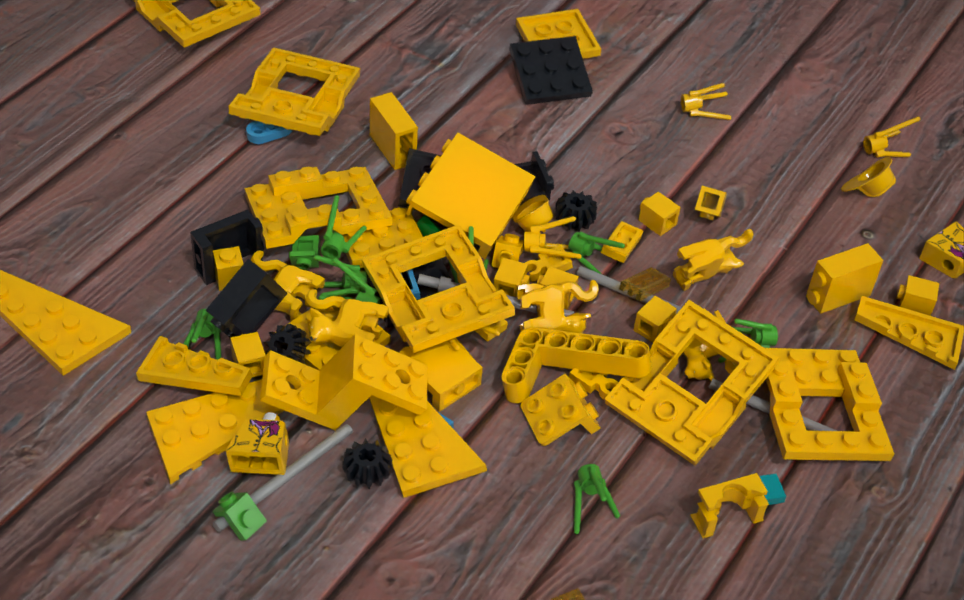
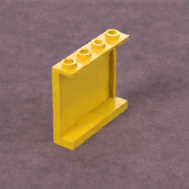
(471, 189)

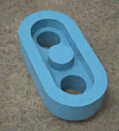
(261, 133)

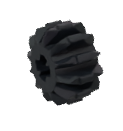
(579, 206)
(289, 342)
(367, 463)

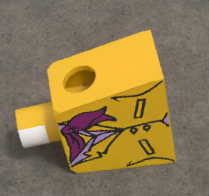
(946, 251)
(259, 446)

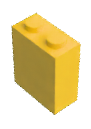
(392, 129)
(844, 278)

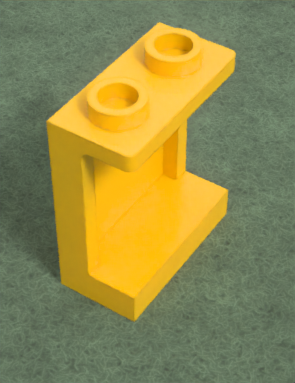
(449, 372)

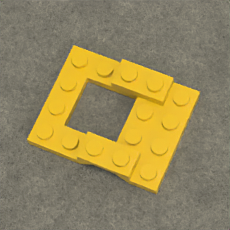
(186, 32)
(292, 110)
(286, 217)
(448, 312)
(829, 375)
(672, 412)

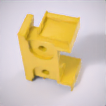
(744, 491)

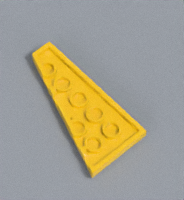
(56, 326)
(203, 426)
(423, 448)

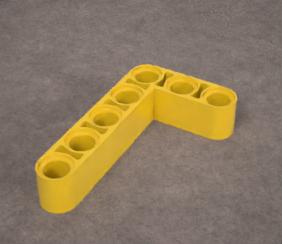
(570, 351)

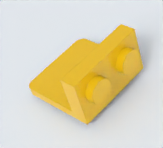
(559, 409)

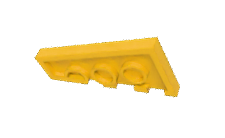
(923, 333)
(184, 368)

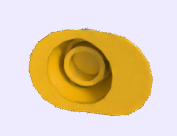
(873, 180)
(533, 213)

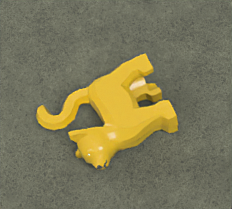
(709, 258)
(293, 281)
(551, 305)
(351, 320)
(697, 363)

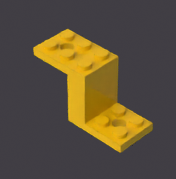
(344, 382)

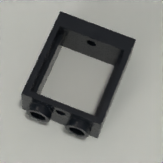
(245, 301)

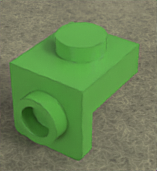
(304, 251)
(240, 514)

